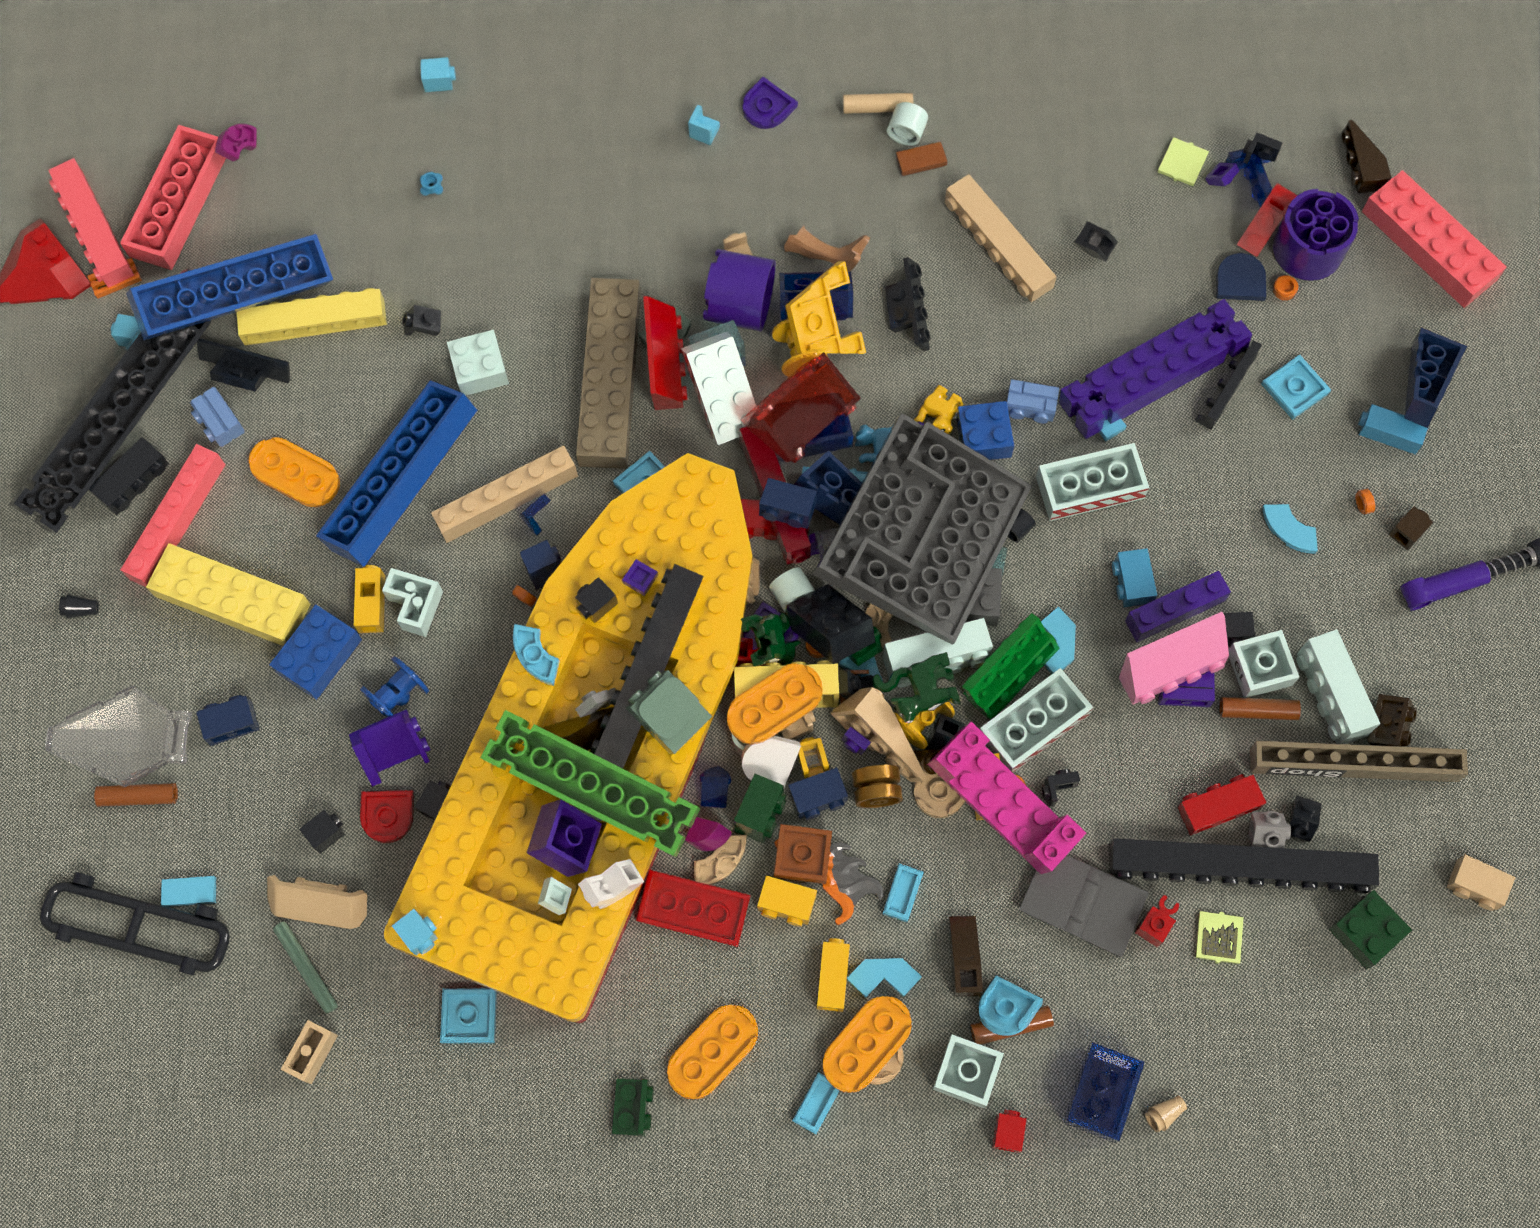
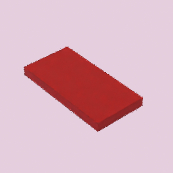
(693, 908)

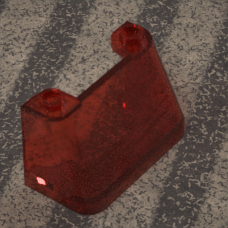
(801, 408)

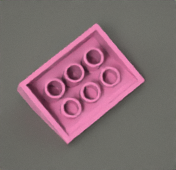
(1175, 659)

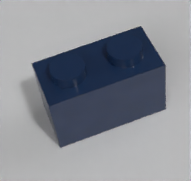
(787, 503)
(540, 562)
(227, 720)
(818, 794)

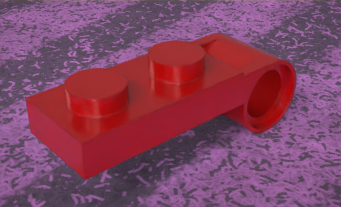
(1266, 220)

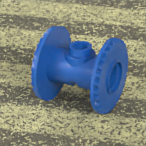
(396, 690)

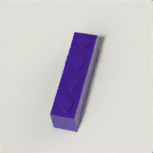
(1177, 606)

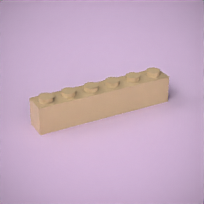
(999, 238)
(505, 494)

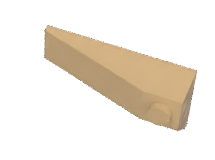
(876, 721)

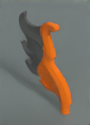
(845, 881)

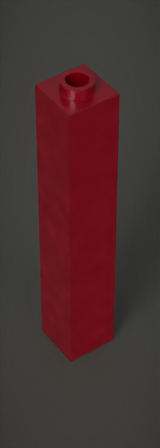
(764, 465)

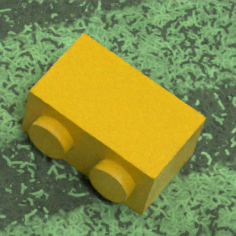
(786, 901)

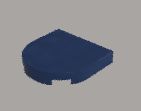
(1241, 278)

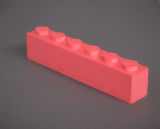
(90, 222)
(174, 513)

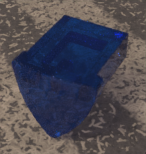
(527, 514)
(715, 787)

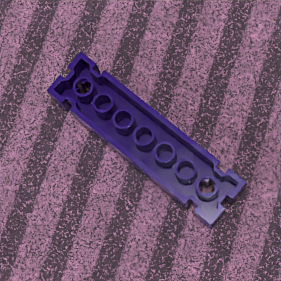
(1155, 368)

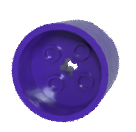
(1315, 234)
(739, 289)

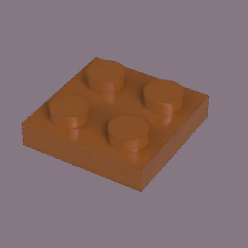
(803, 854)

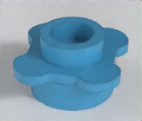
(428, 179)

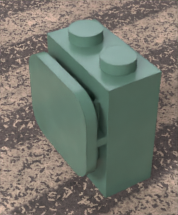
(668, 711)

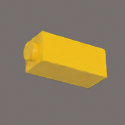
(369, 599)
(833, 975)

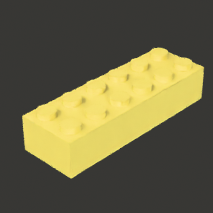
(228, 595)

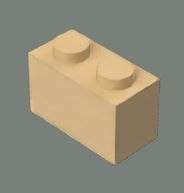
(1480, 883)
(309, 1052)

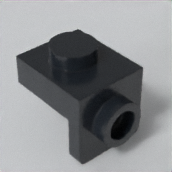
(422, 320)
(1061, 780)
(1304, 818)

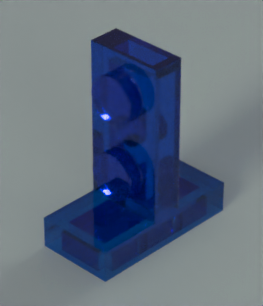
(1254, 172)

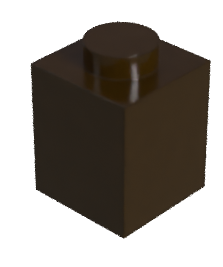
(1411, 528)

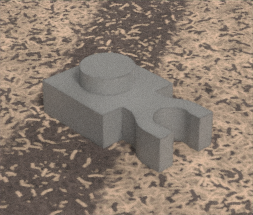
(594, 701)

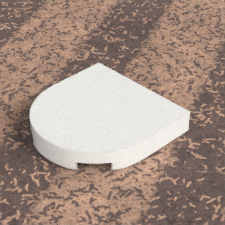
(770, 759)

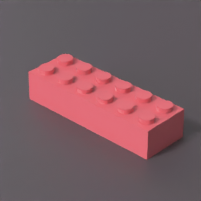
(173, 198)
(1433, 239)

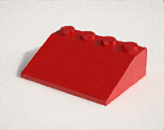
(663, 354)

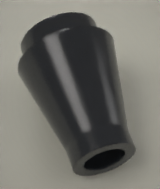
(76, 606)

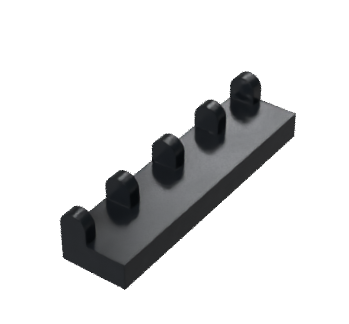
(1229, 387)

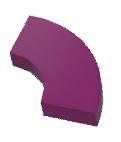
(235, 139)

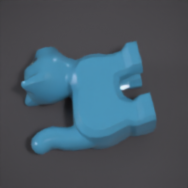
(866, 436)

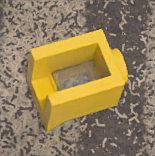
(812, 757)

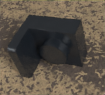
(1262, 146)
(850, 683)

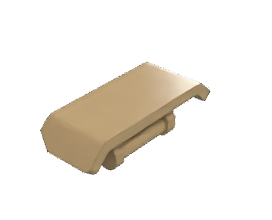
(316, 902)

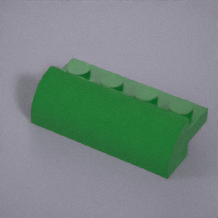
(1010, 667)

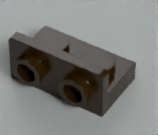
(1395, 720)

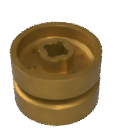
(877, 786)

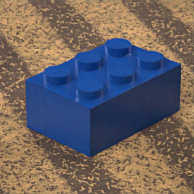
(316, 652)

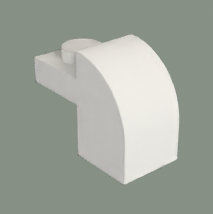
(612, 884)

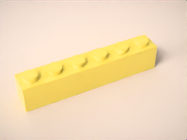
(311, 316)

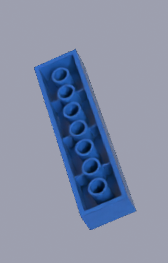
(229, 286)
(397, 473)

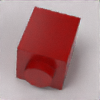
(1009, 1131)

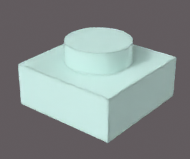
(554, 896)

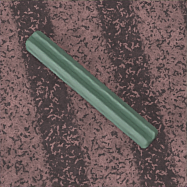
(305, 967)

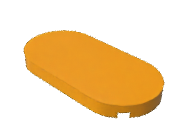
(294, 472)
(774, 703)
(867, 1044)
(712, 1051)

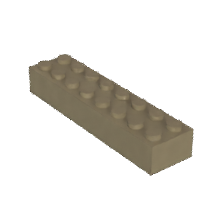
(609, 373)

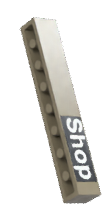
(1358, 761)

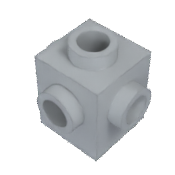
(1268, 829)

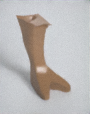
(813, 248)

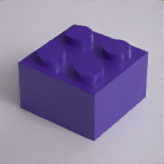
(564, 838)

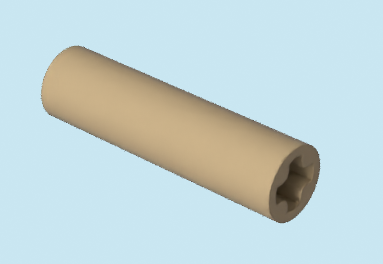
(874, 102)

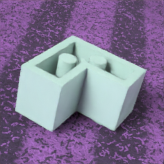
(418, 597)

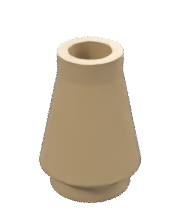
(1165, 1113)

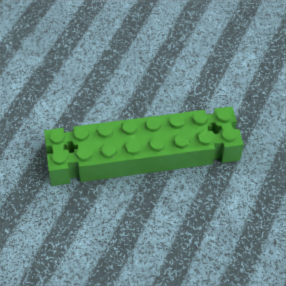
(590, 783)

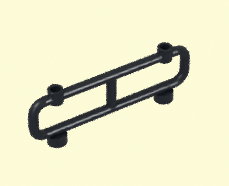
(82, 886)

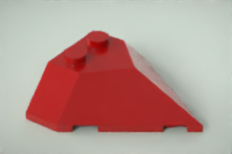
(39, 269)

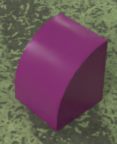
(707, 835)

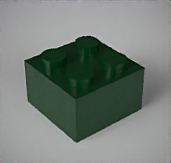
(759, 808)
(1370, 929)

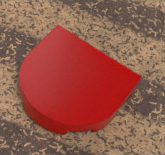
(387, 814)

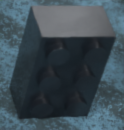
(831, 623)

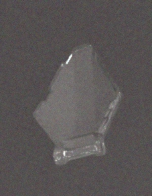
(122, 737)

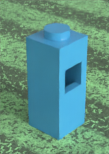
(1391, 429)

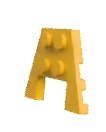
(814, 319)

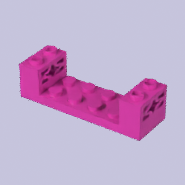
(1005, 800)

